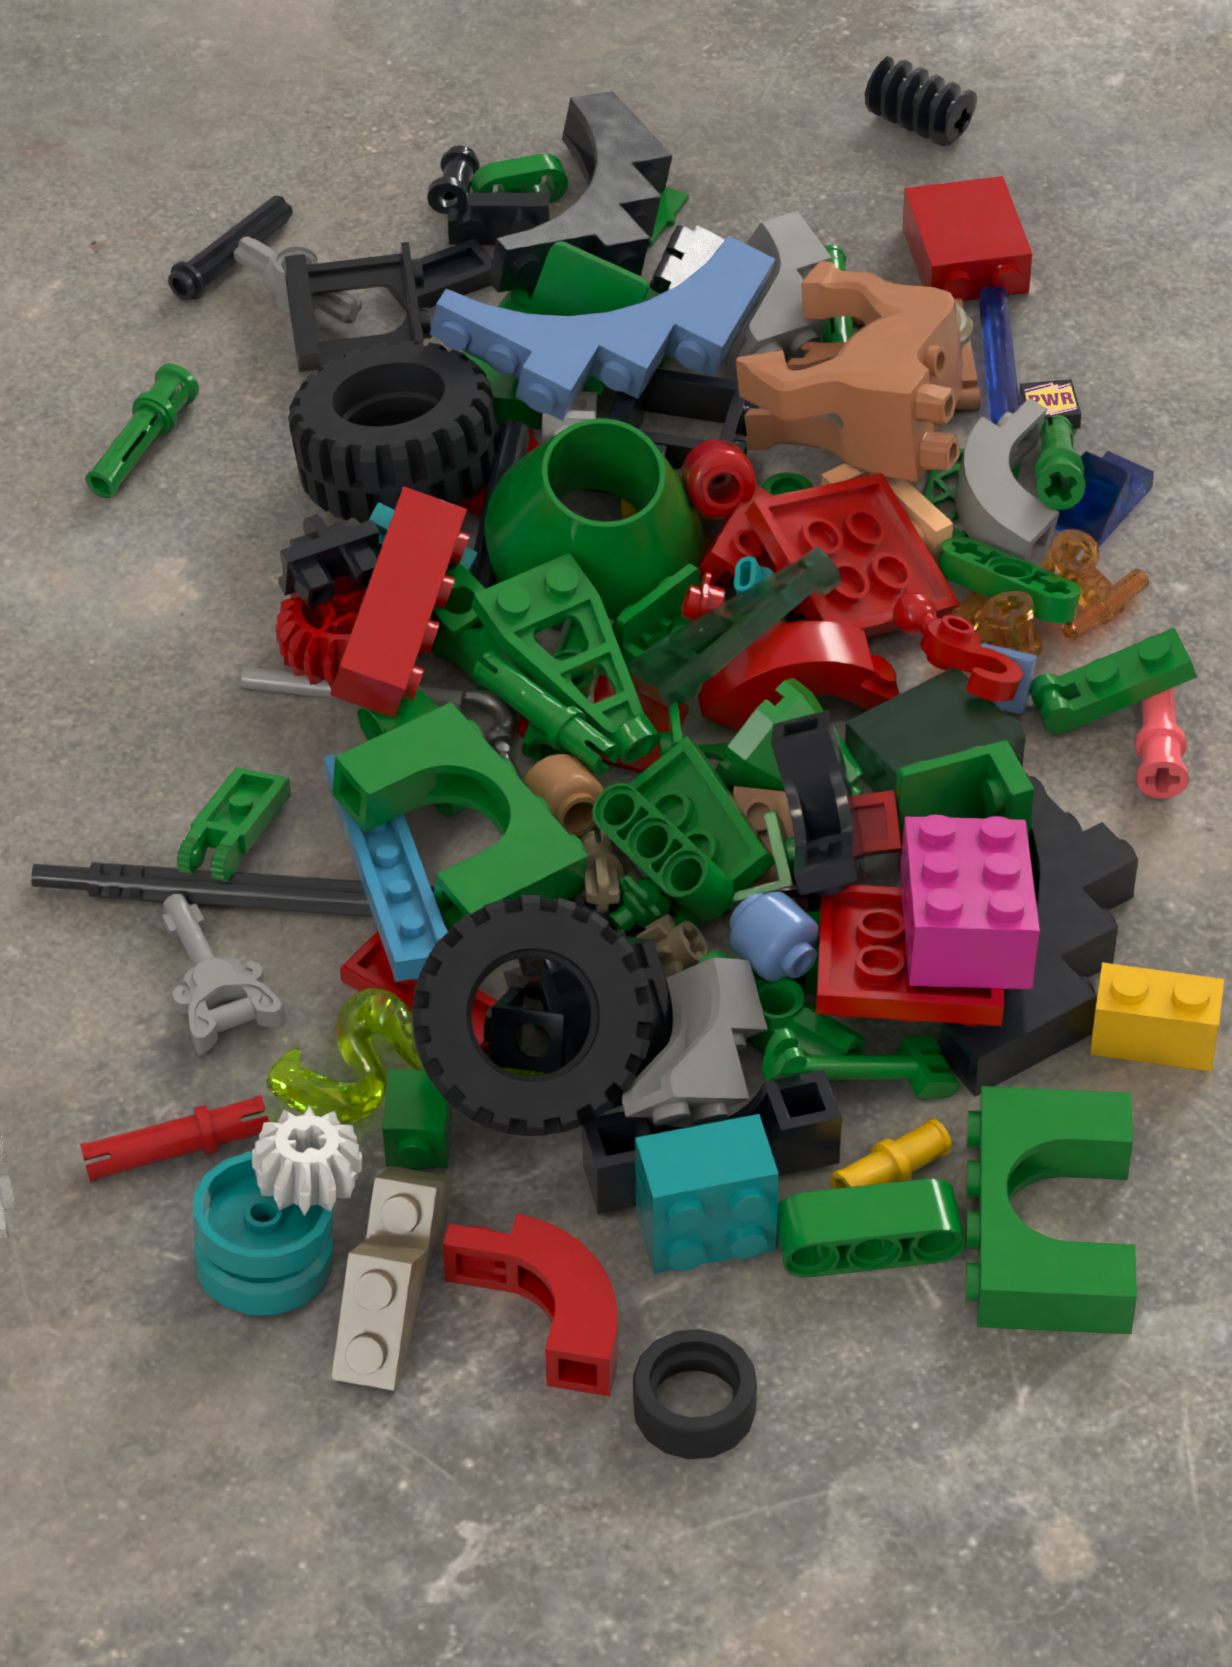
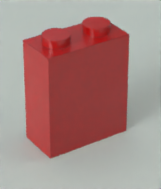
(967, 237)

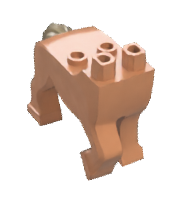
(877, 392)

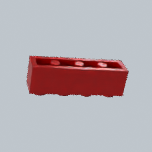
(399, 603)

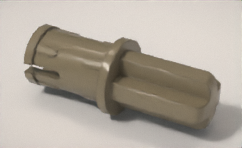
(601, 872)

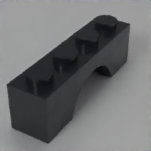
(795, 1113)

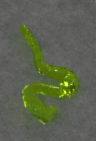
(359, 1018)

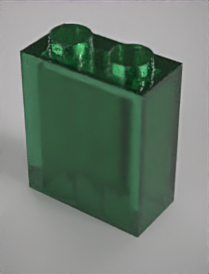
(926, 725)

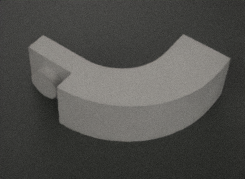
(989, 497)

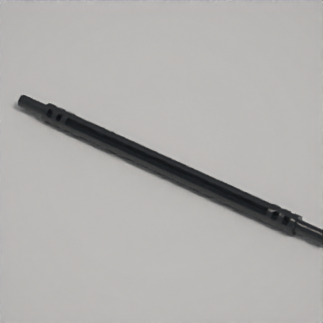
(240, 891)

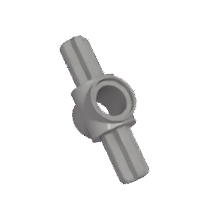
(271, 266)

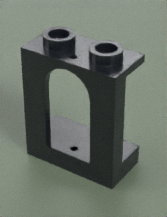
(387, 271)

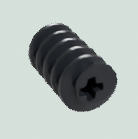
(919, 101)

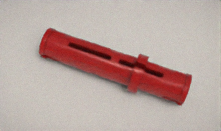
(175, 1138)

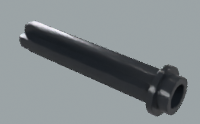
(191, 277)

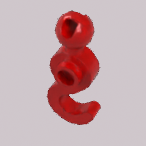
(955, 645)

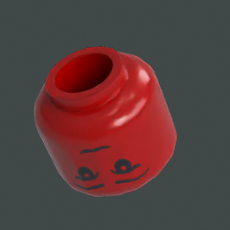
(720, 494)

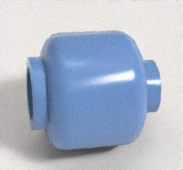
(774, 936)

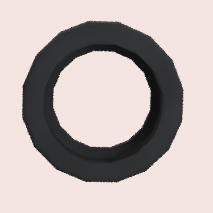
(694, 1435)

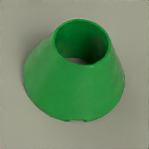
(620, 557)

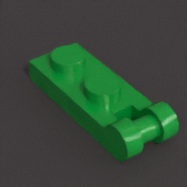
(1111, 682)

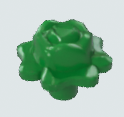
(641, 903)

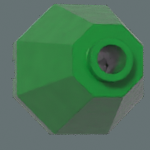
(751, 753)

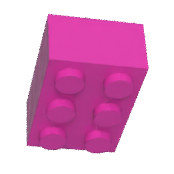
(968, 903)

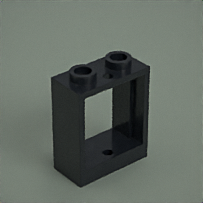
(686, 397)

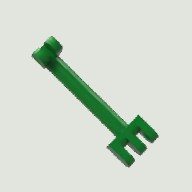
(915, 1060)

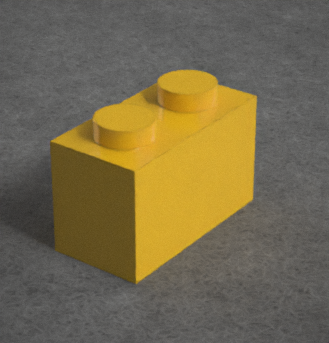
(1157, 1017)

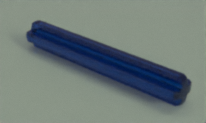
(998, 352)

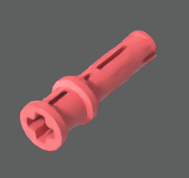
(1160, 747)

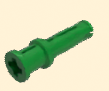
(152, 416)
(1059, 466)

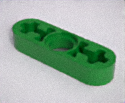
(996, 572)

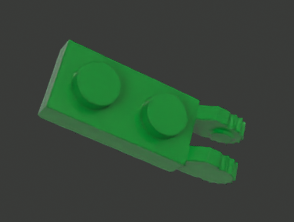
(233, 821)

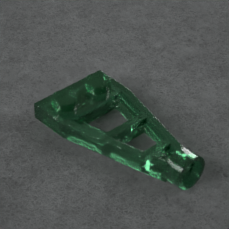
(675, 673)

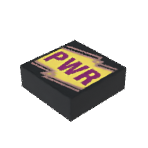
(1056, 396)

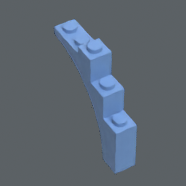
(618, 347)

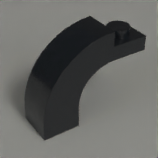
(820, 804)

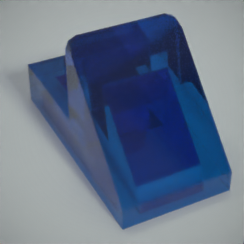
(1110, 495)

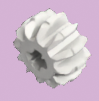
(306, 1160)

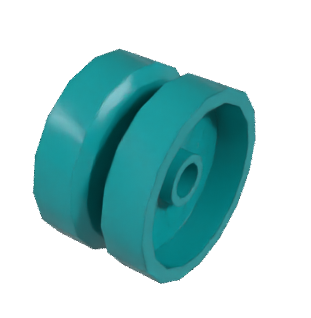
(250, 1250)

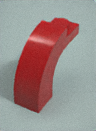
(818, 654)
(559, 1278)

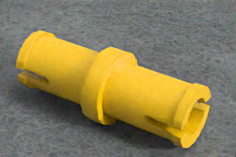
(897, 1158)

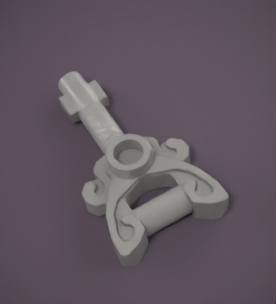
(216, 982)

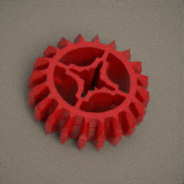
(318, 636)

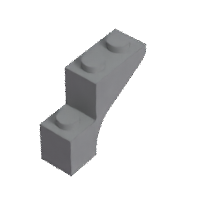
(779, 315)
(700, 1066)

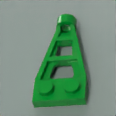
(545, 598)

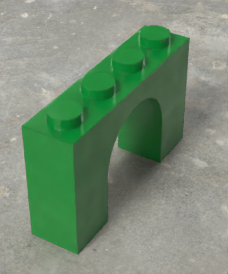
(450, 762)
(1019, 1273)

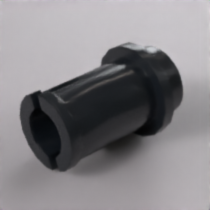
(461, 164)

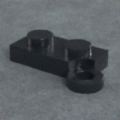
(486, 214)

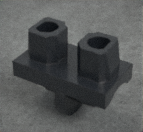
(326, 555)

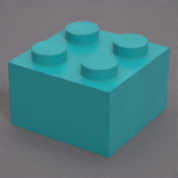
(706, 1194)

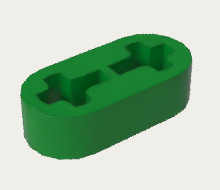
(523, 176)

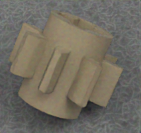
(676, 946)

